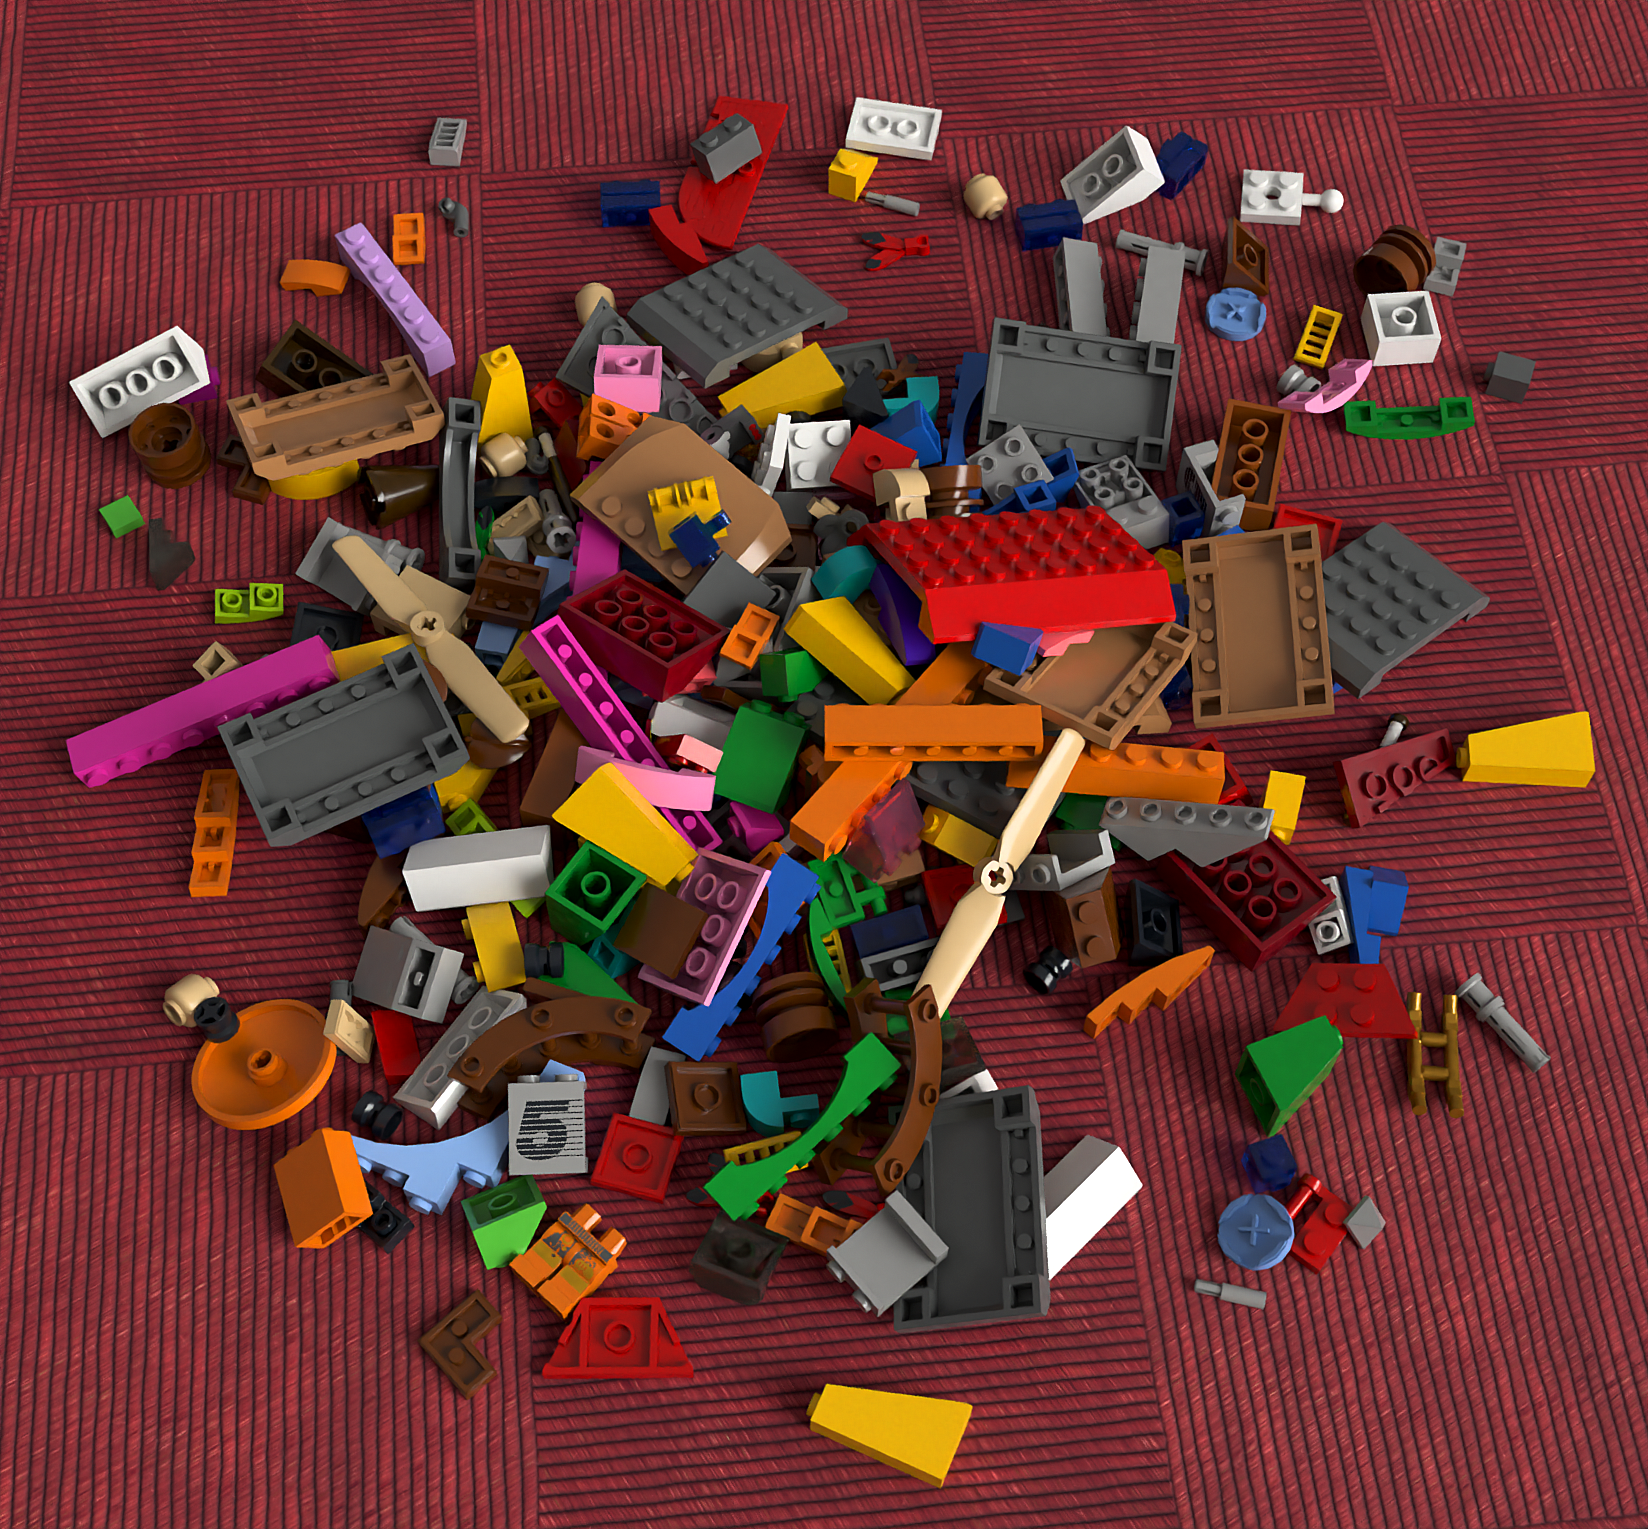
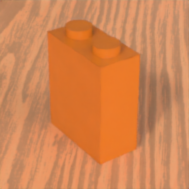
(322, 1188)

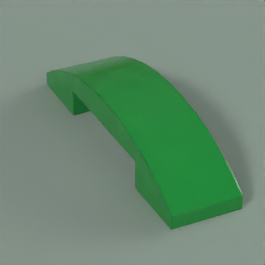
(1408, 422)
(817, 929)

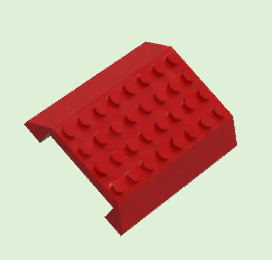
(1022, 570)

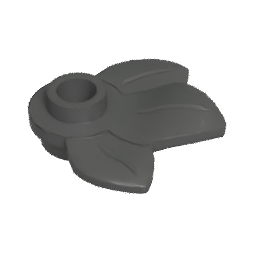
(835, 529)

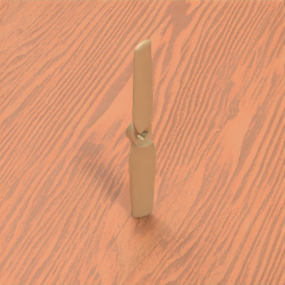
(452, 657)
(982, 904)

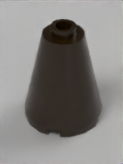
(396, 491)

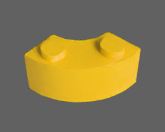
(318, 483)
(496, 944)

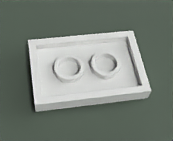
(893, 128)
(771, 454)

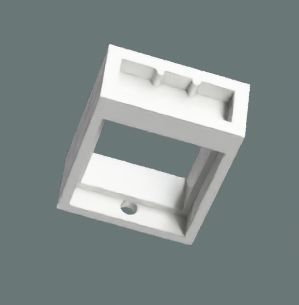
(691, 717)

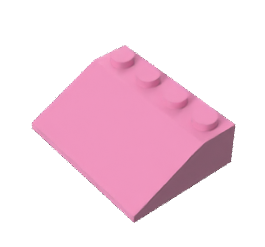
(729, 894)

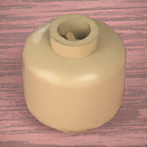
(985, 196)
(588, 299)
(503, 455)
(186, 996)

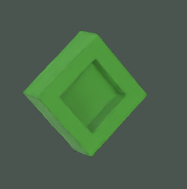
(121, 516)

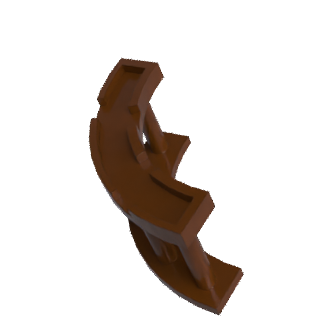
(868, 1014)
(558, 1030)

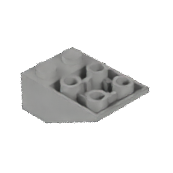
(1126, 499)
(406, 974)

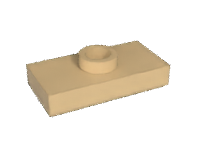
(519, 521)
(349, 1031)

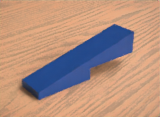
(1356, 891)

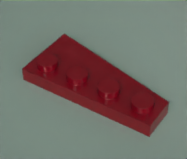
(1390, 772)

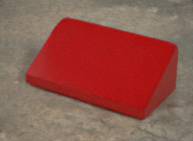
(396, 1044)

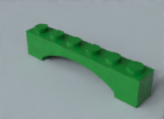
(865, 1069)

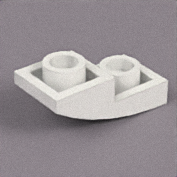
(1332, 926)

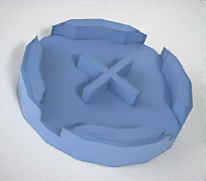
(1235, 314)
(1255, 1231)

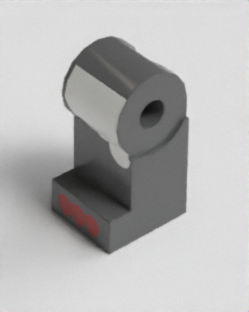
(733, 432)

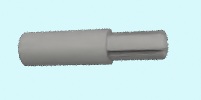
(893, 203)
(1232, 1293)

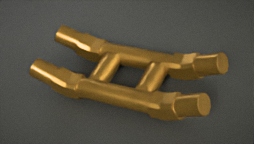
(1448, 1041)

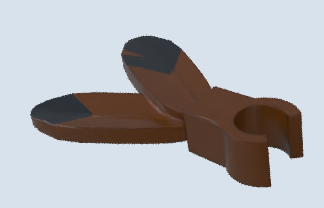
(904, 370)

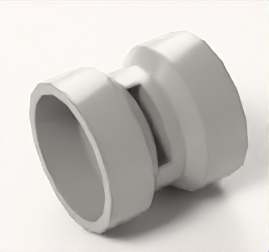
(1295, 380)

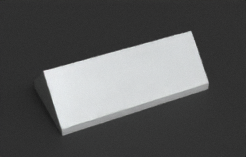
(140, 378)
(480, 868)
(428, 1090)
(1084, 1196)

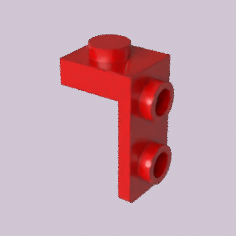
(554, 401)

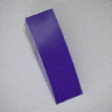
(901, 616)

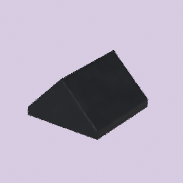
(863, 402)
(1151, 926)

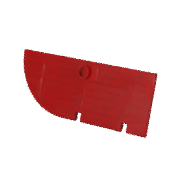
(721, 207)

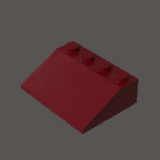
(642, 634)
(1251, 897)

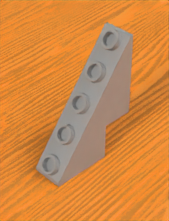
(1195, 829)

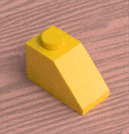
(850, 173)
(466, 783)
(1284, 795)
(956, 836)

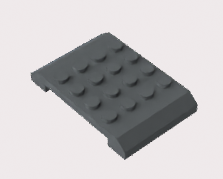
(731, 312)
(1080, 393)
(1387, 603)
(345, 749)
(985, 1199)

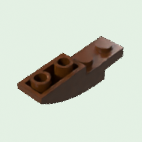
(384, 891)

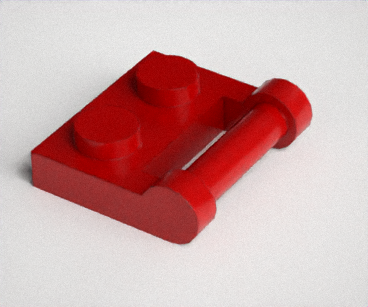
(1323, 1229)

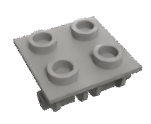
(1009, 464)

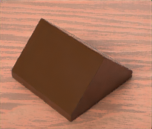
(1244, 260)

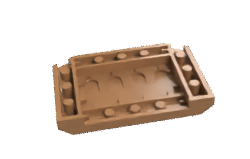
(671, 453)

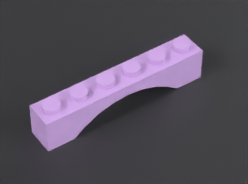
(418, 327)

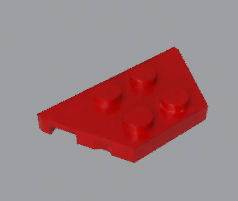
(1353, 998)
(619, 1341)

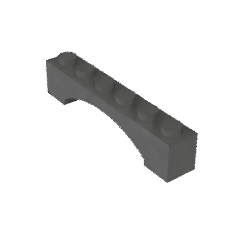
(457, 458)

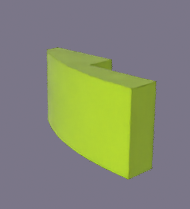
(251, 605)

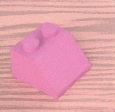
(630, 376)

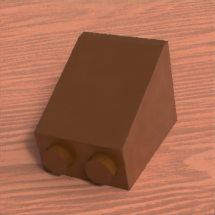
(1087, 919)

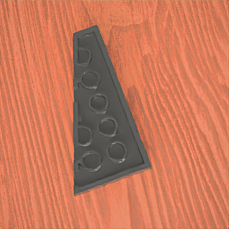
(608, 328)

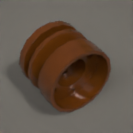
(1395, 262)
(170, 445)
(950, 490)
(794, 1017)

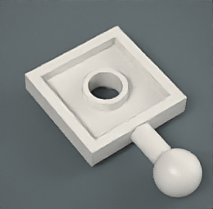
(1288, 189)

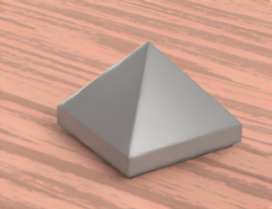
(511, 548)
(1364, 1222)

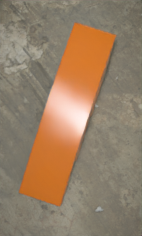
(215, 833)
(1156, 985)
(809, 1226)

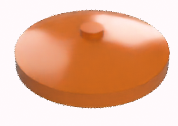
(266, 1068)

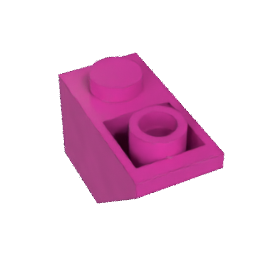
(754, 826)

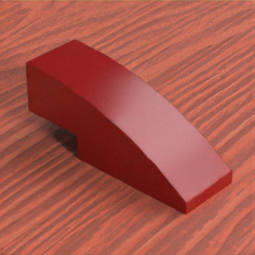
(677, 240)

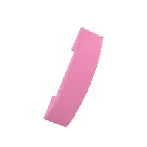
(1344, 382)
(659, 786)

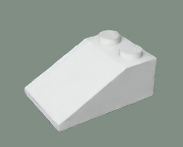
(1114, 176)

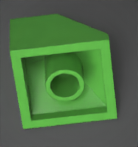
(505, 1219)

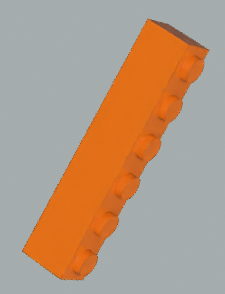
(933, 732)
(1134, 772)

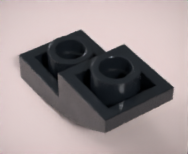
(509, 489)
(386, 1224)

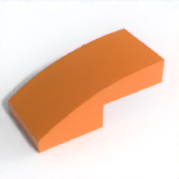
(409, 239)
(319, 276)
(750, 636)

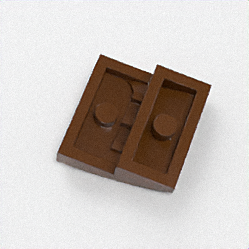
(507, 592)
(660, 930)

